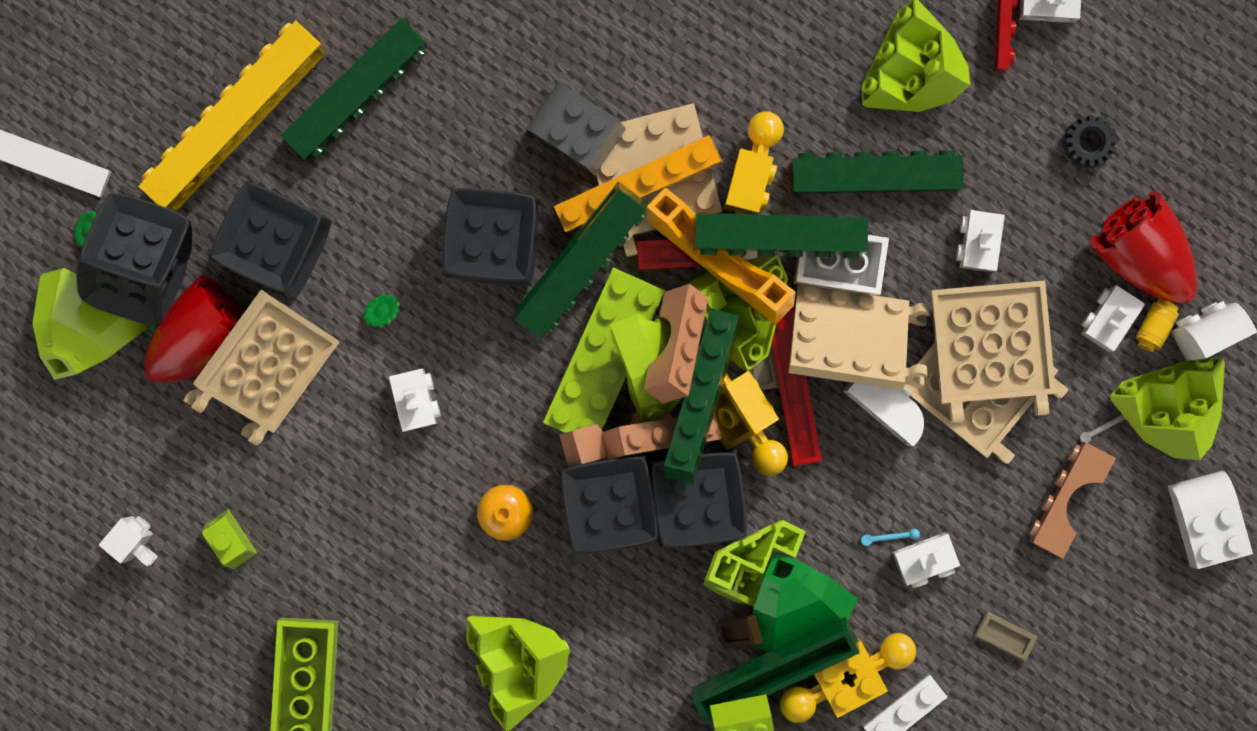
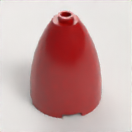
(1153, 253)
(191, 332)

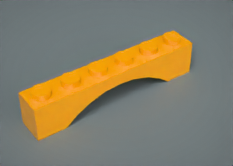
(644, 180)
(752, 284)

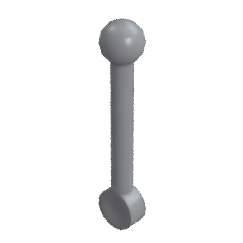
(1086, 437)

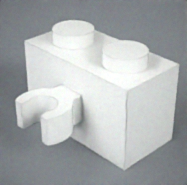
(1050, 10)
(980, 241)
(1111, 318)
(414, 399)
(128, 541)
(926, 560)

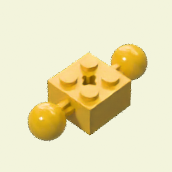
(755, 167)
(743, 415)
(895, 652)

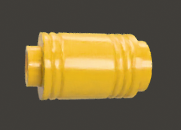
(1157, 325)

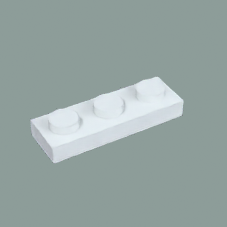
(908, 707)

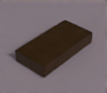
(739, 631)

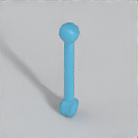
(867, 539)

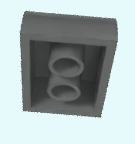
(576, 128)

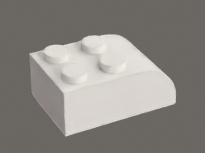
(848, 275)
(1213, 330)
(891, 409)
(1210, 520)

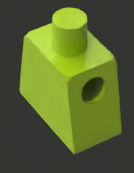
(228, 540)

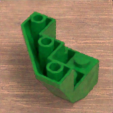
(797, 602)

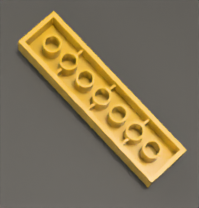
(233, 117)

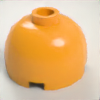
(504, 512)

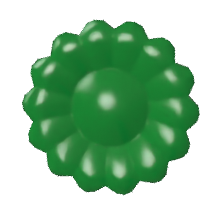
(82, 227)
(381, 310)

